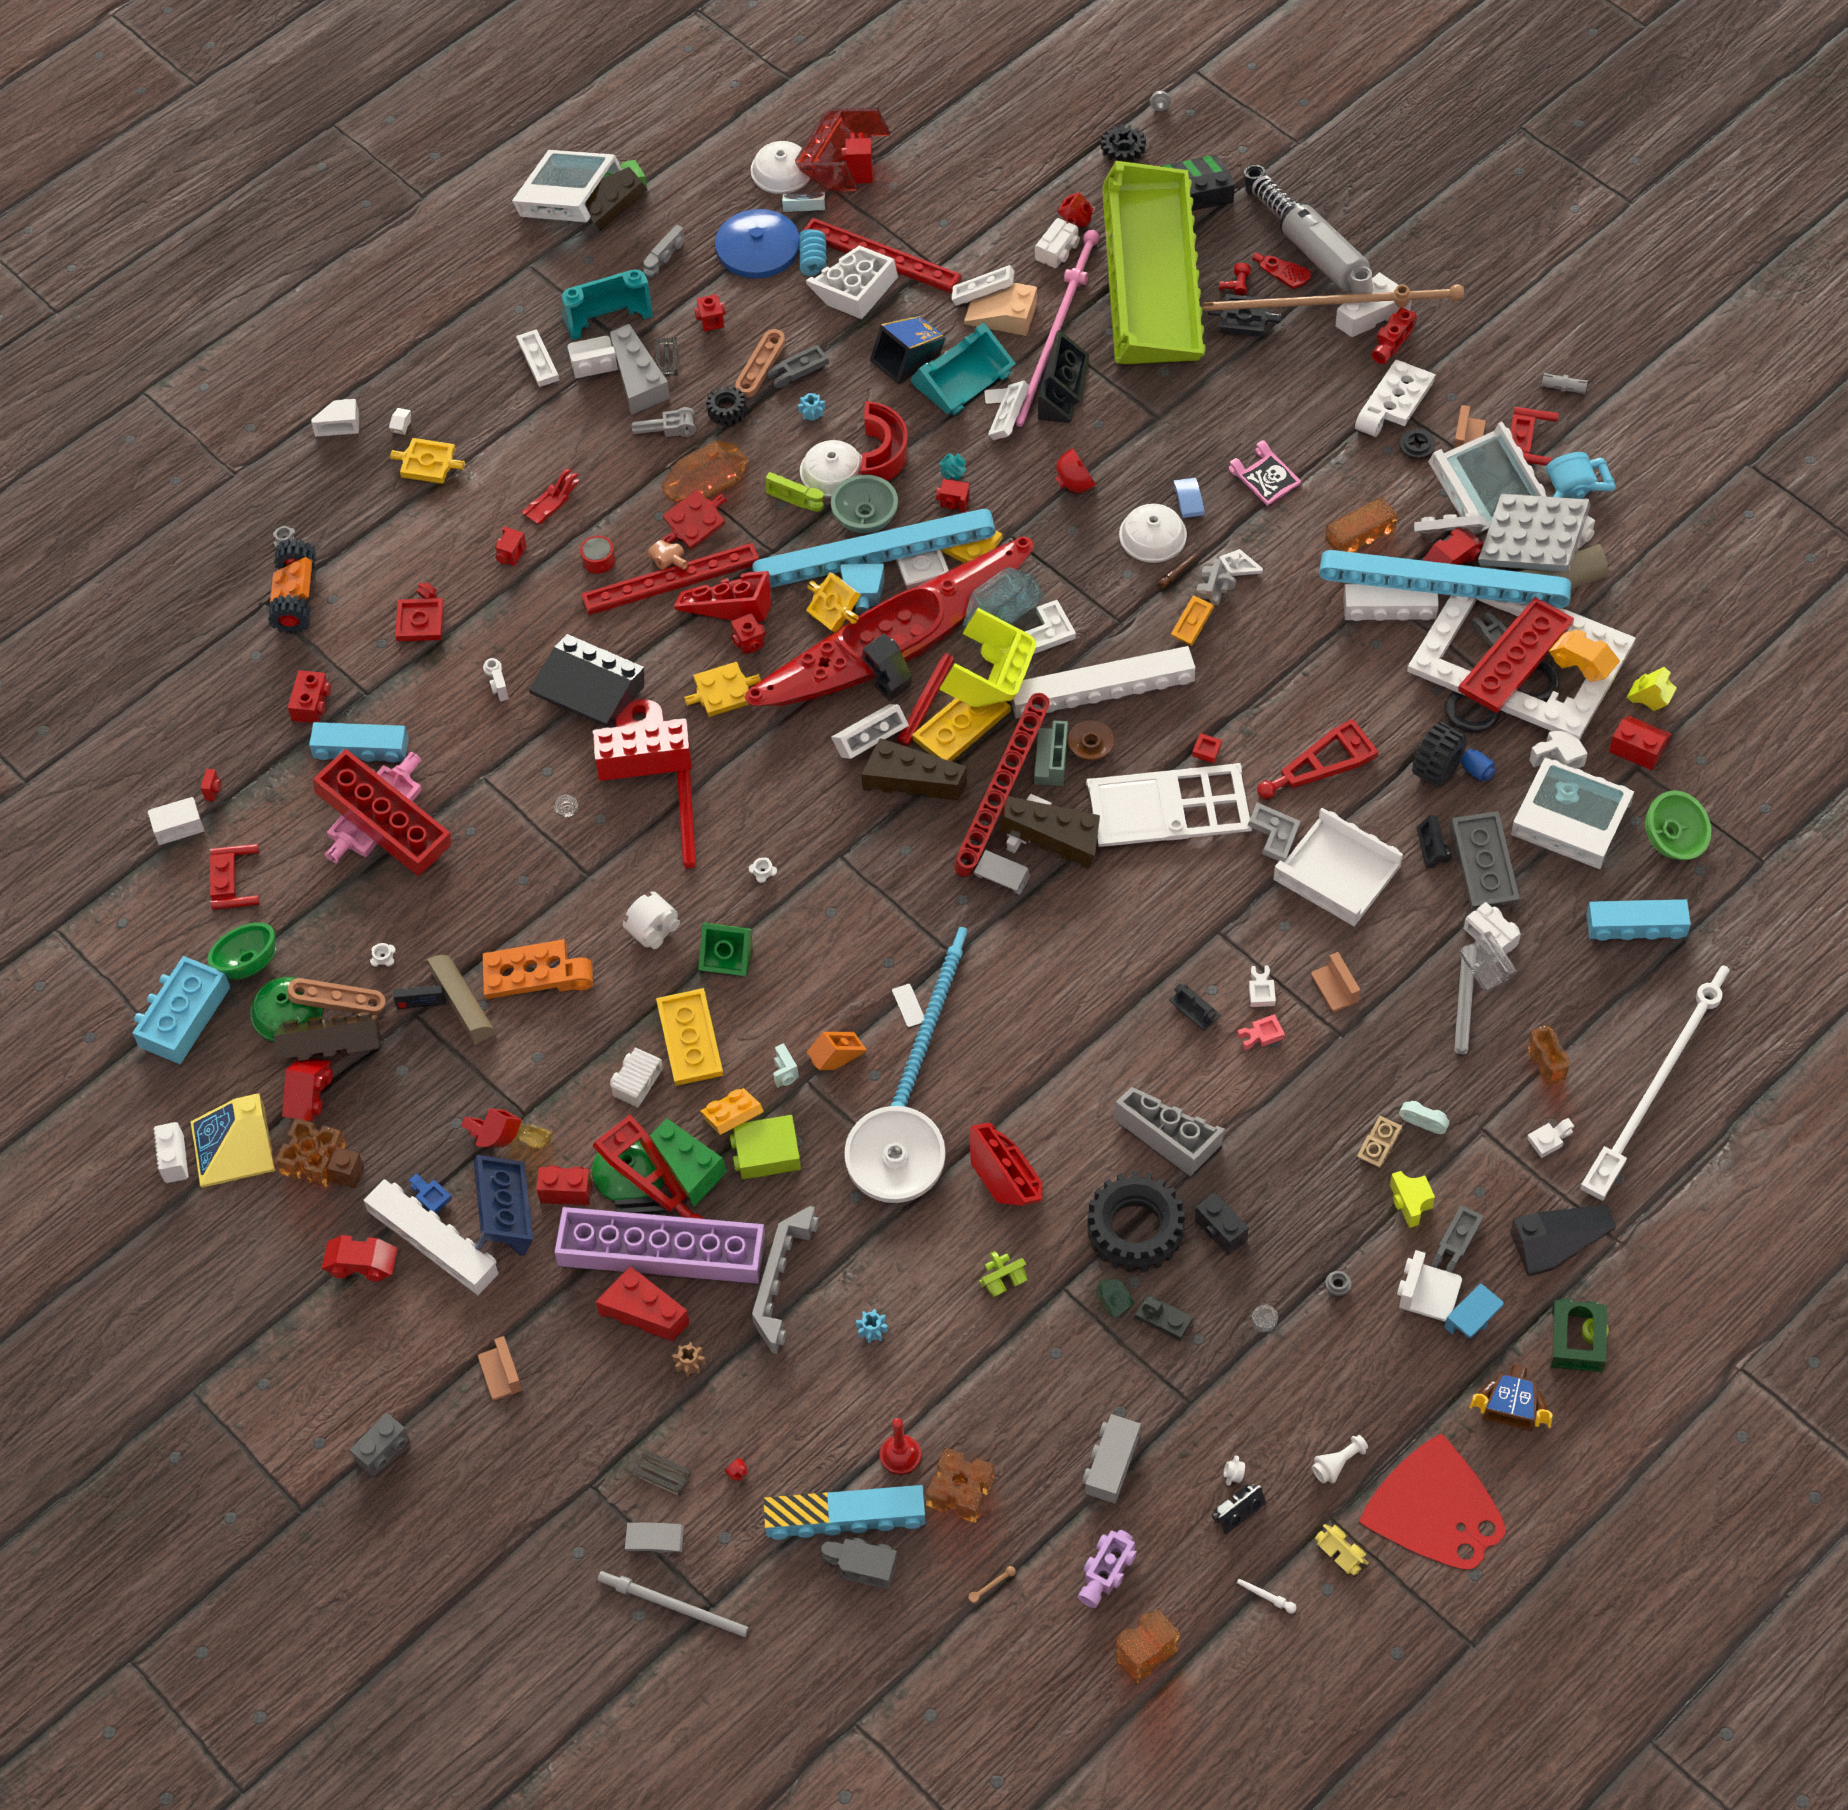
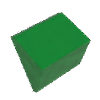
(725, 949)

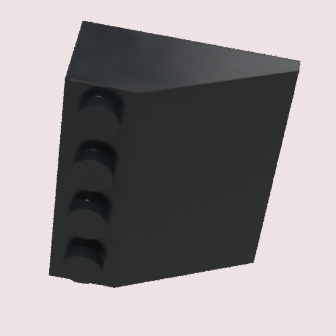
(588, 680)

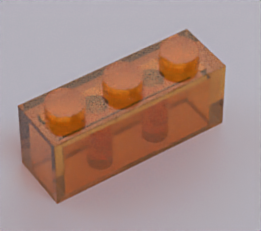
(1361, 526)

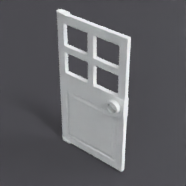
(1151, 806)

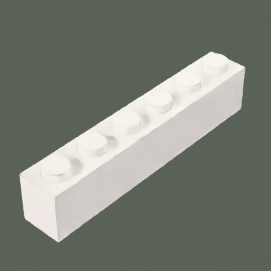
(431, 1236)

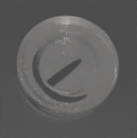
(1264, 1318)

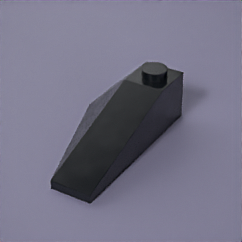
(1555, 1235)

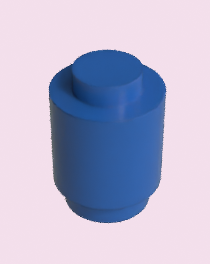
(1478, 765)

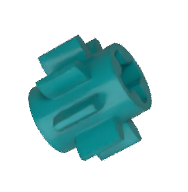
(952, 466)

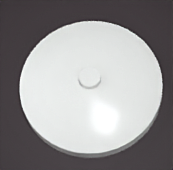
(895, 1154)

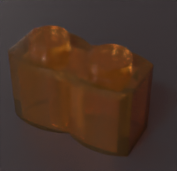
(1548, 1054)

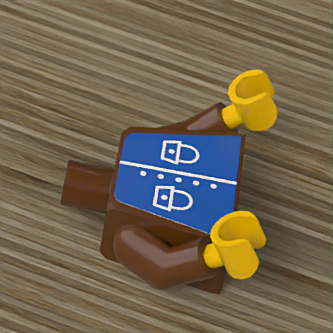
(1513, 1401)

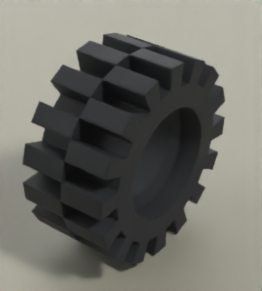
(730, 414)

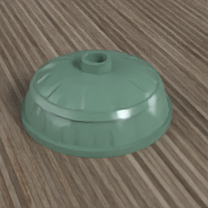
(864, 496)

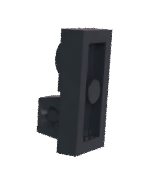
(1431, 842)

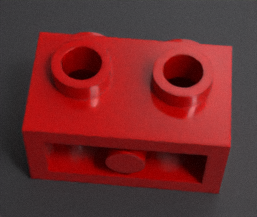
(309, 696)
(564, 1185)

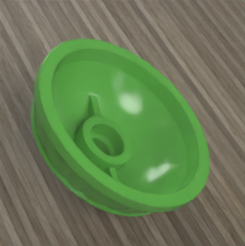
(1684, 820)

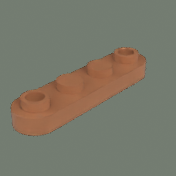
(760, 362)
(335, 996)

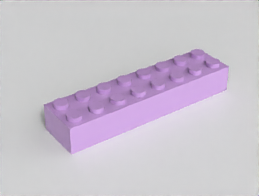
(660, 1245)

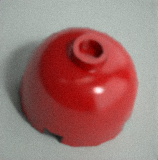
(1073, 473)

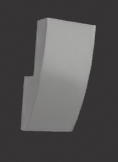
(654, 1537)

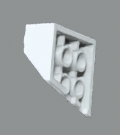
(855, 281)

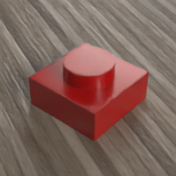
(1207, 748)
(210, 785)

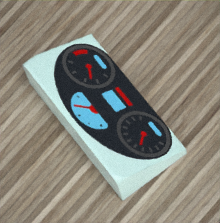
(803, 202)

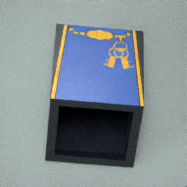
(906, 346)

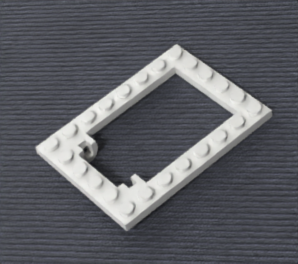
(1553, 715)

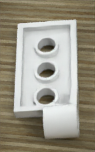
(1374, 412)

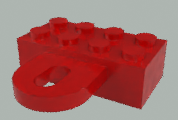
(643, 745)

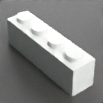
(1383, 603)

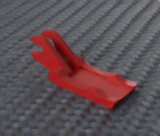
(552, 498)

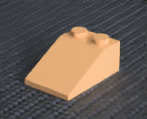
(1005, 309)

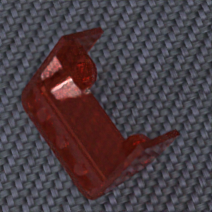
(822, 152)

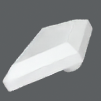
(1240, 564)

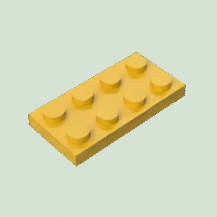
(958, 727)
(689, 1037)

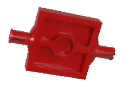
(694, 519)

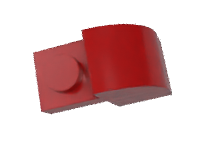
(497, 1129)

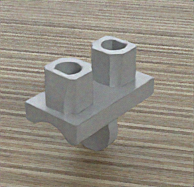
(1218, 582)

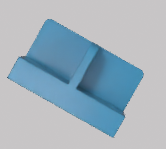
(1474, 1312)

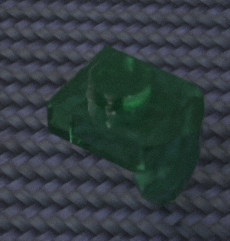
(1114, 1296)

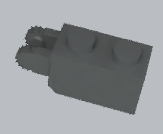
(862, 1561)

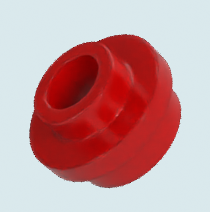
(426, 591)

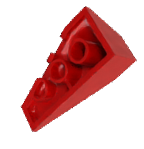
(730, 599)

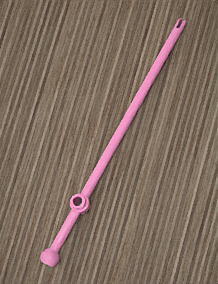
(1075, 278)

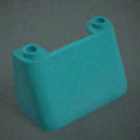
(604, 296)
(964, 370)

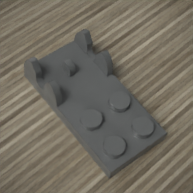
(1484, 859)

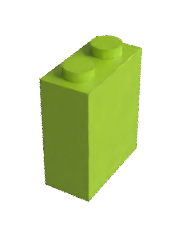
(765, 1147)

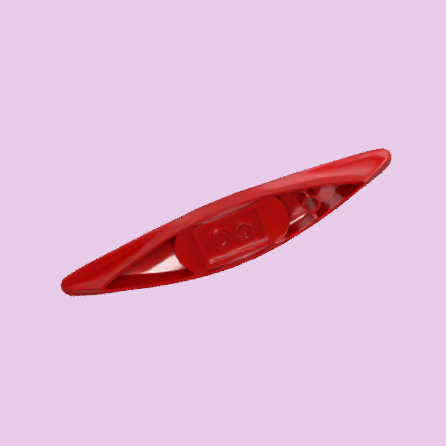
(911, 618)

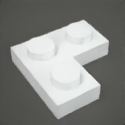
(1055, 627)

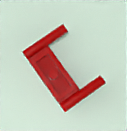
(1522, 431)
(224, 877)

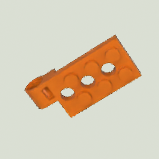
(568, 975)

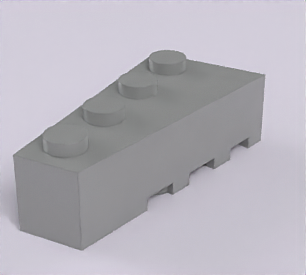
(639, 373)
(1167, 1130)

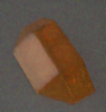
(705, 469)

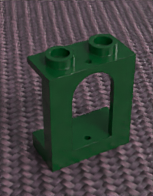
(1572, 1358)

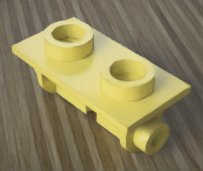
(1334, 1541)

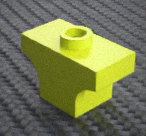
(1653, 689)
(1411, 1196)

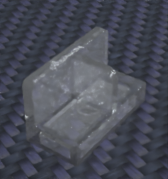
(1487, 961)

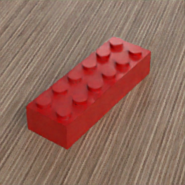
(382, 812)

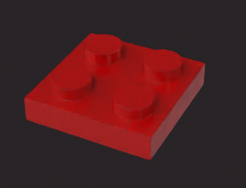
(419, 619)

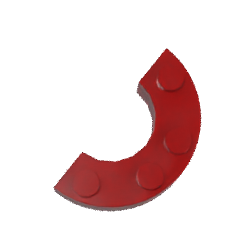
(893, 452)

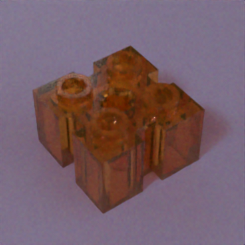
(309, 1151)
(974, 1480)
(1147, 1645)

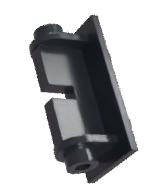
(1194, 1006)
(1247, 1500)

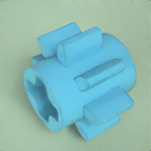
(811, 406)
(871, 1326)

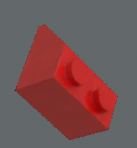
(1639, 742)

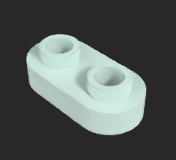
(1424, 1117)

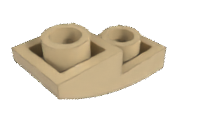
(1379, 1142)

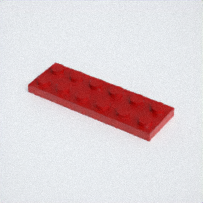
(1515, 655)

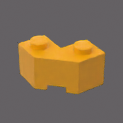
(1593, 658)

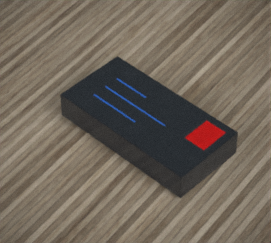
(419, 997)

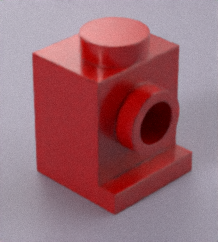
(953, 495)
(510, 546)

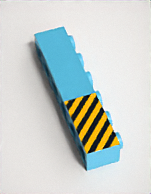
(844, 1511)

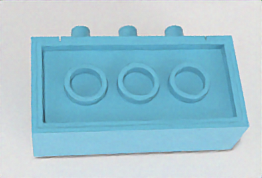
(180, 1009)

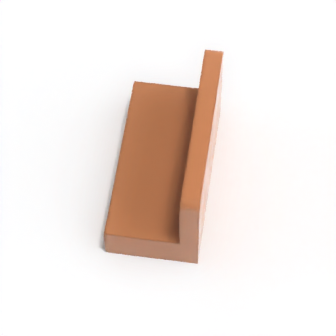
(1468, 428)
(1336, 984)
(500, 1371)

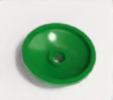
(615, 1185)

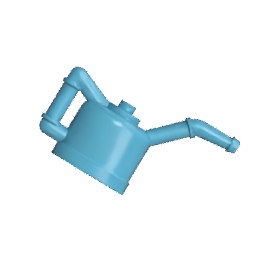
(1574, 475)

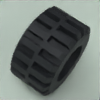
(1439, 754)

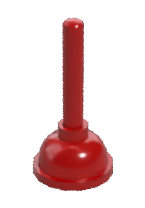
(900, 1452)

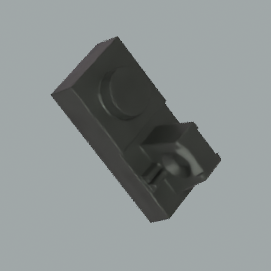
(1164, 1317)

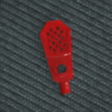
(1286, 272)

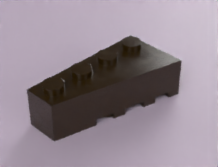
(1053, 828)

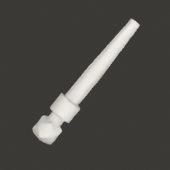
(1279, 1601)

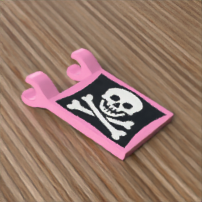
(1267, 477)

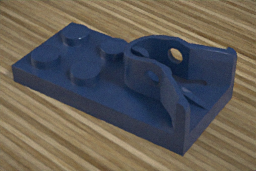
(503, 1203)

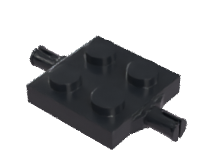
(1245, 321)

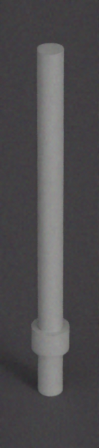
(625, 1586)

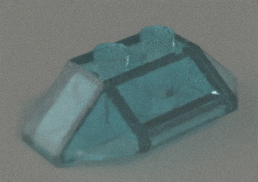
(1005, 596)

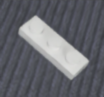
(983, 285)
(537, 358)
(1008, 410)
(1449, 523)

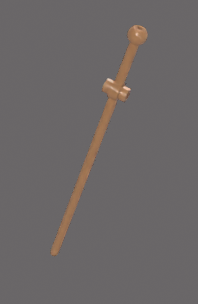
(1400, 296)

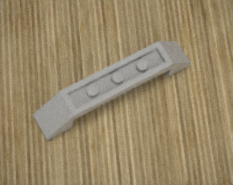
(798, 1226)

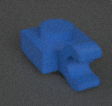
(430, 1195)

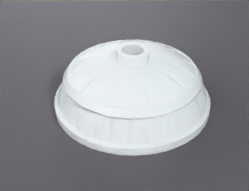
(776, 168)
(826, 473)
(1150, 540)

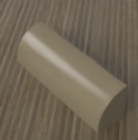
(1586, 567)
(461, 998)

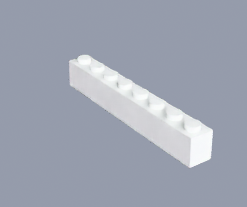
(1109, 680)

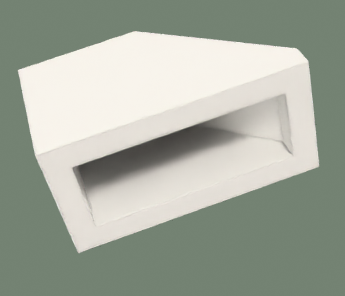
(337, 419)

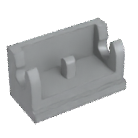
(1002, 871)

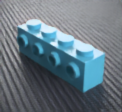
(362, 740)
(1638, 919)

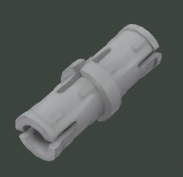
(1564, 383)

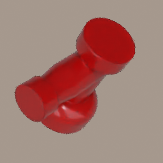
(1241, 271)

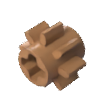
(684, 1356)

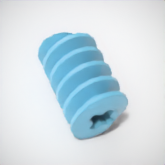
(812, 252)

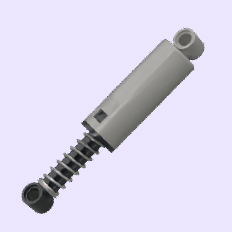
(1312, 235)

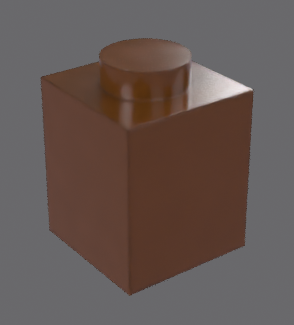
(345, 1167)

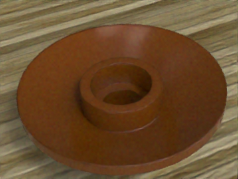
(1091, 733)

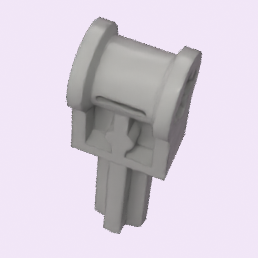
(672, 423)

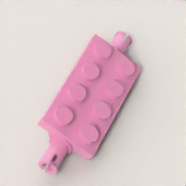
(351, 837)

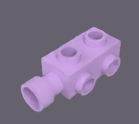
(1107, 1564)

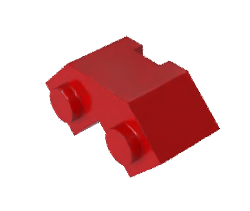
(1457, 549)
(370, 1258)

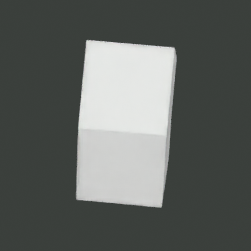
(400, 421)

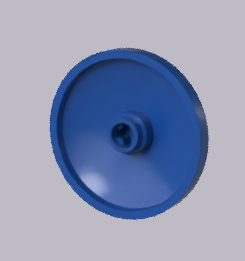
(757, 243)

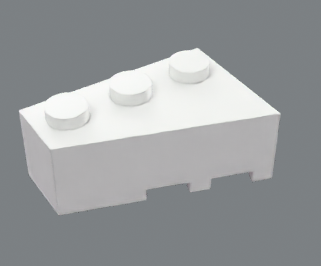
(1363, 316)

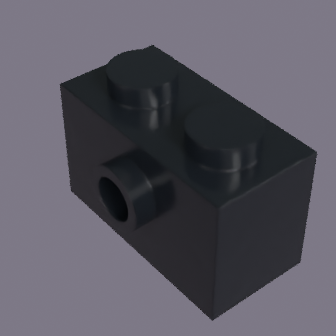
(1221, 1223)

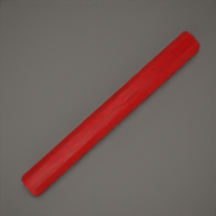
(926, 699)
(686, 819)

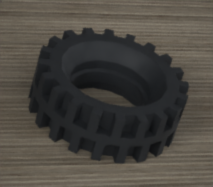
(1142, 1193)

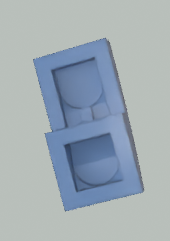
(1189, 497)

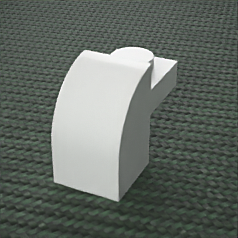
(1560, 747)

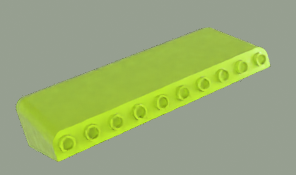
(1152, 264)

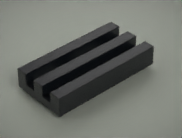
(639, 1206)

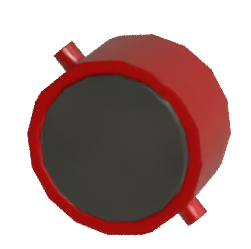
(597, 554)

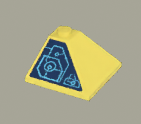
(233, 1142)

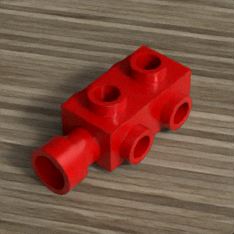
(1393, 334)

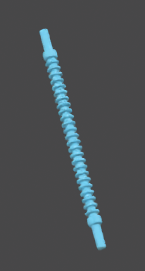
(928, 1024)

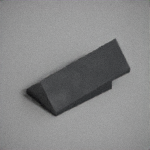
(1062, 380)

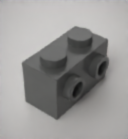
(380, 1444)

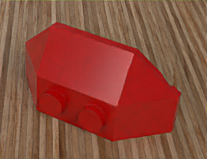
(1003, 1167)

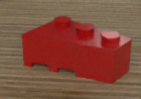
(644, 1305)

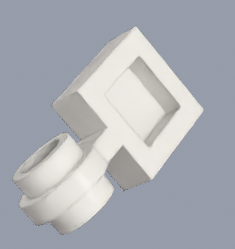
(493, 668)

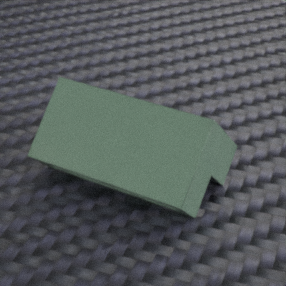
(1051, 754)

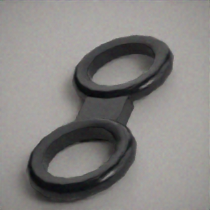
(1491, 720)

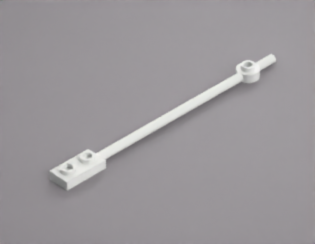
(1611, 1162)

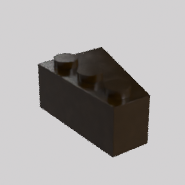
(613, 196)

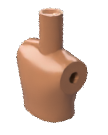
(665, 554)

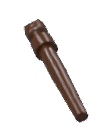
(1171, 576)

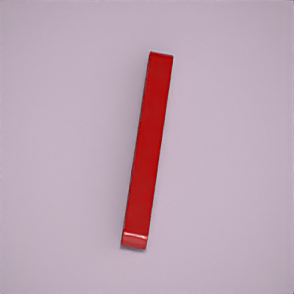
(999, 793)

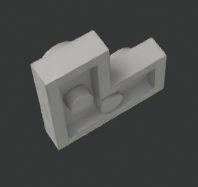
(1278, 826)

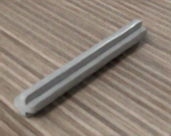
(1464, 1009)

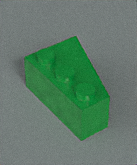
(689, 1160)

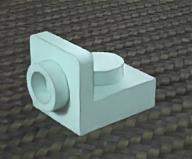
(787, 1068)

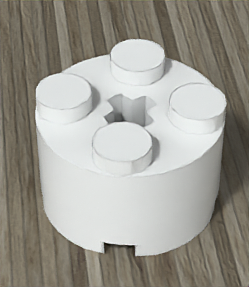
(651, 920)

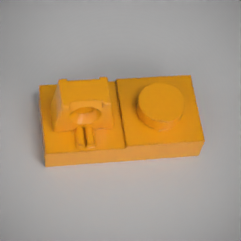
(1192, 620)

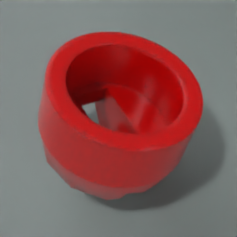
(737, 1469)

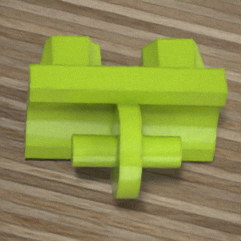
(1014, 1271)

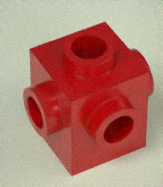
(1076, 210)
(708, 308)
(747, 634)

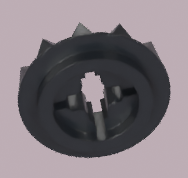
(1423, 439)

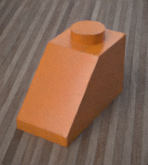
(835, 1050)

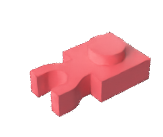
(1263, 1031)

